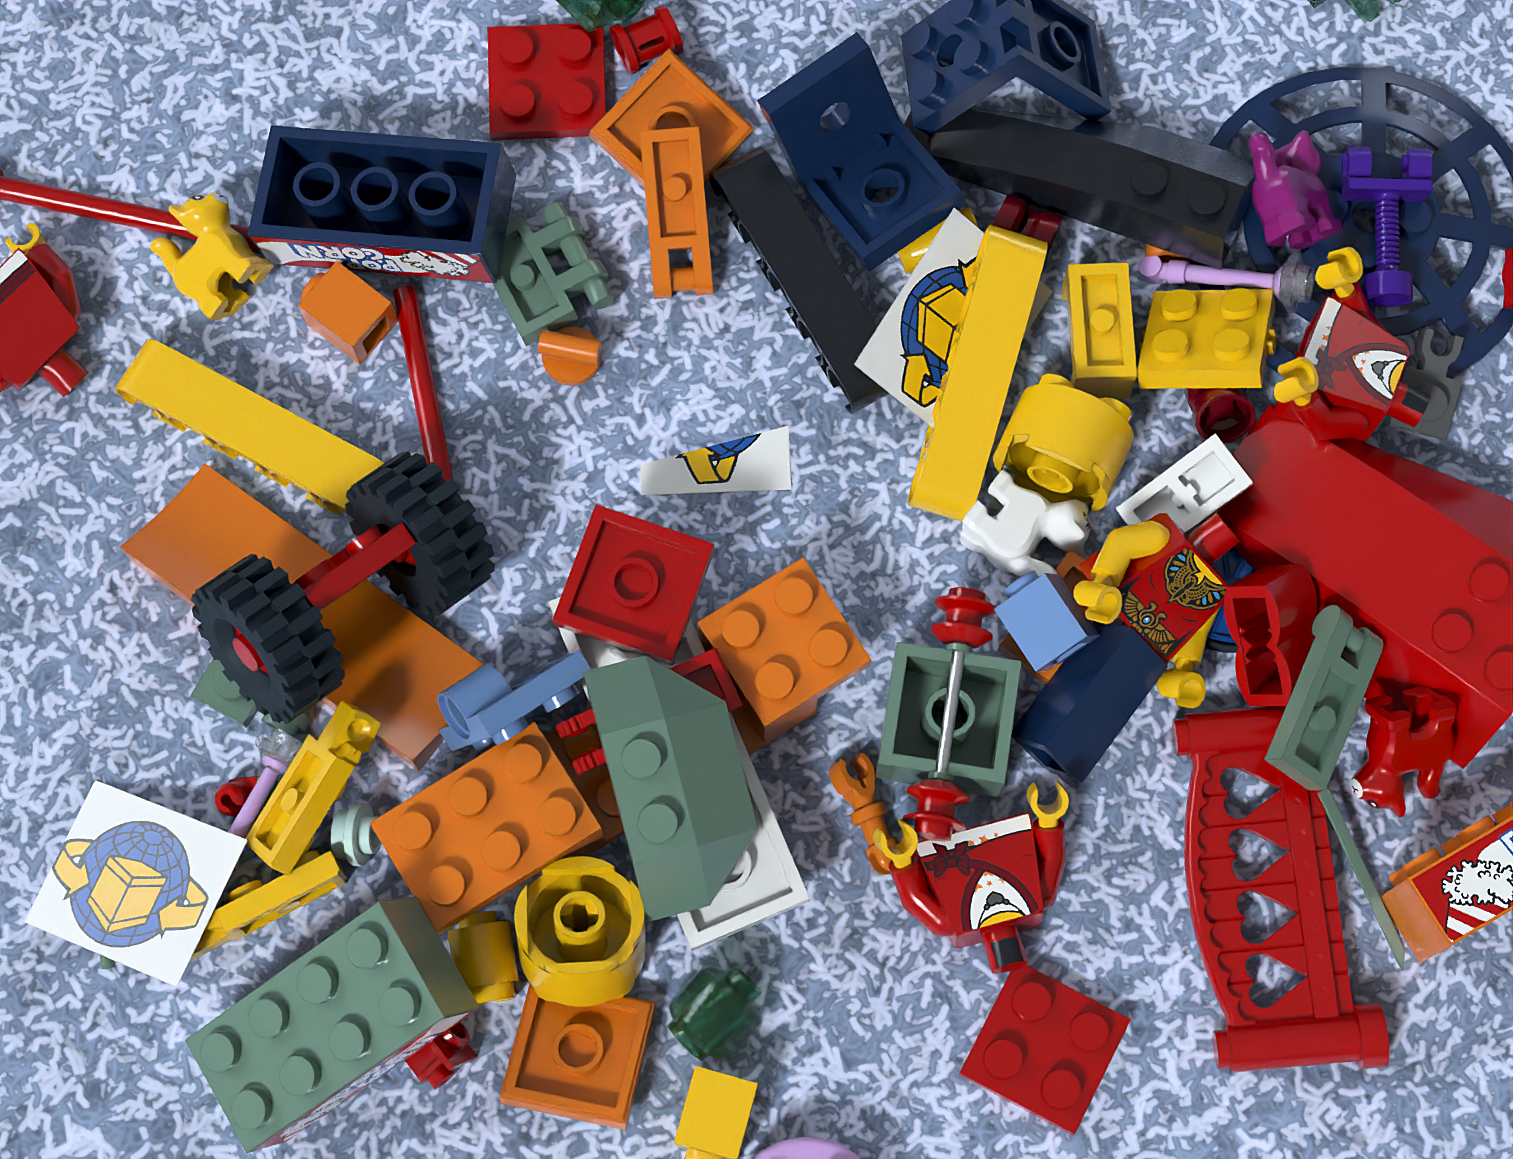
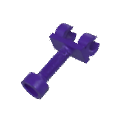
(1388, 284)

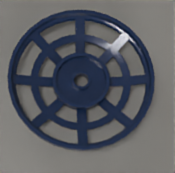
(1418, 222)

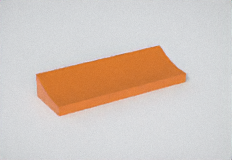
(388, 653)

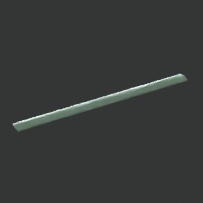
(1363, 876)

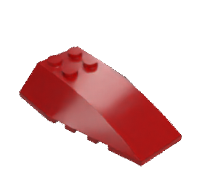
(1400, 554)

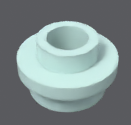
(353, 836)

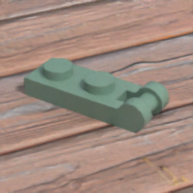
(1325, 699)

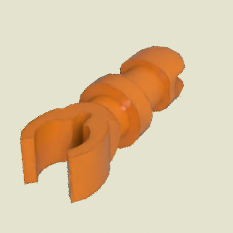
(867, 812)

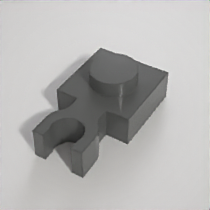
(1432, 379)

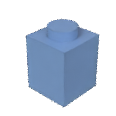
(1045, 620)

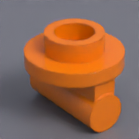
(570, 355)

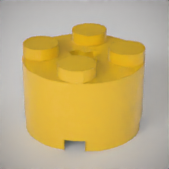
(1066, 442)
(572, 964)

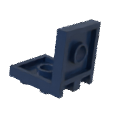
(994, 43)
(858, 152)

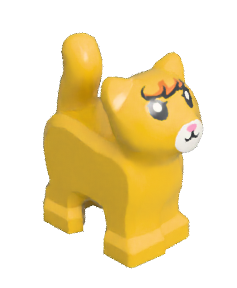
(214, 260)

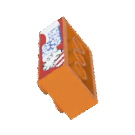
(1455, 895)

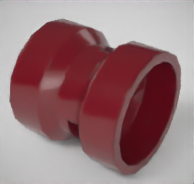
(1016, 216)
(1221, 412)

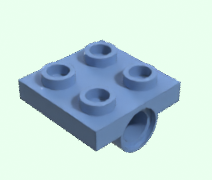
(490, 711)

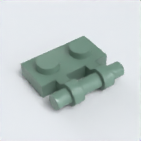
(528, 284)

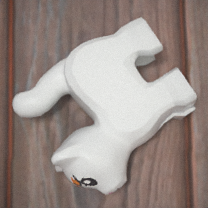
(1021, 524)

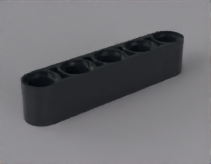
(802, 268)

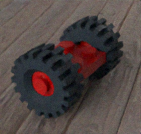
(271, 630)

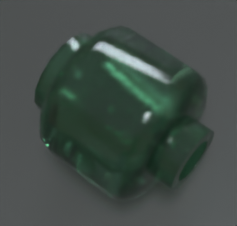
(715, 1012)

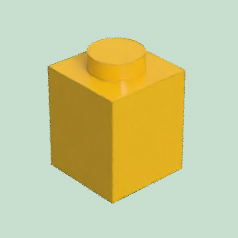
(715, 1115)

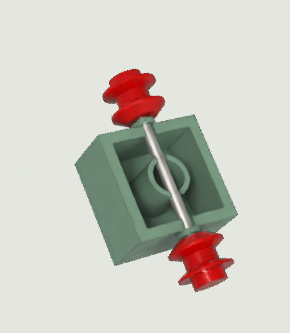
(949, 717)

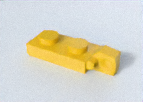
(311, 787)
(259, 904)

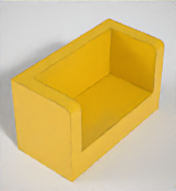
(1101, 328)

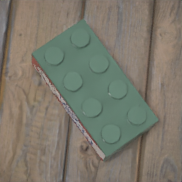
(331, 1023)

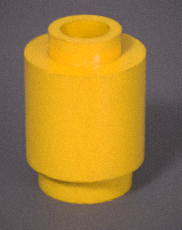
(485, 956)

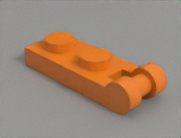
(676, 209)

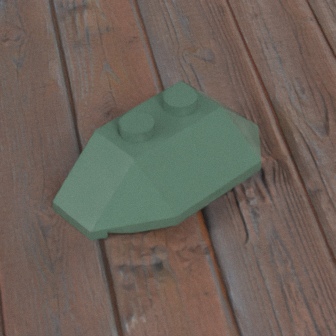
(672, 782)

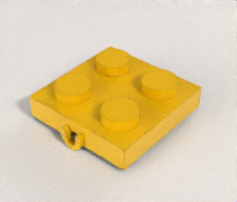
(1207, 339)

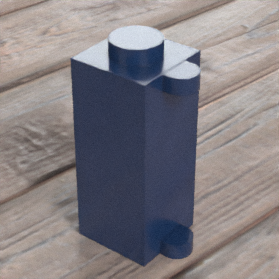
(1089, 702)

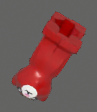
(1405, 743)

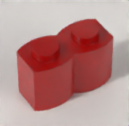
(1272, 626)

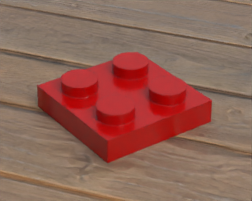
(545, 81)
(633, 584)
(1044, 1047)

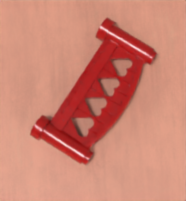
(1316, 1017)

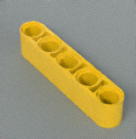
(978, 373)
(245, 425)

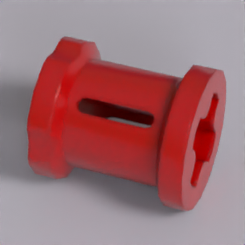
(646, 39)

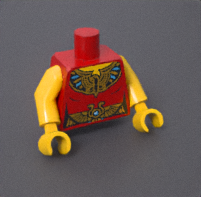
(1164, 591)

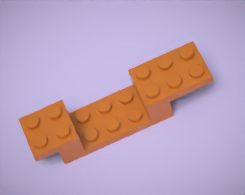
(527, 805)

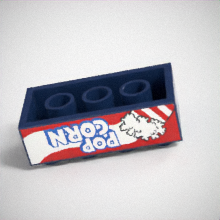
(383, 203)

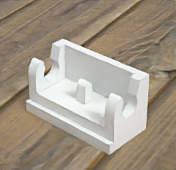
(1190, 488)

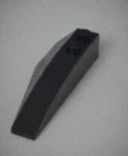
(1105, 175)

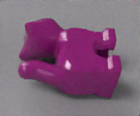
(1290, 193)

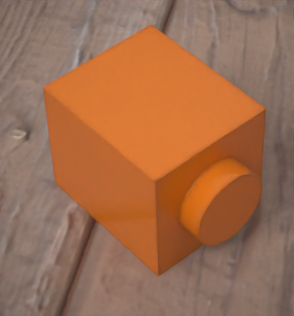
(347, 312)

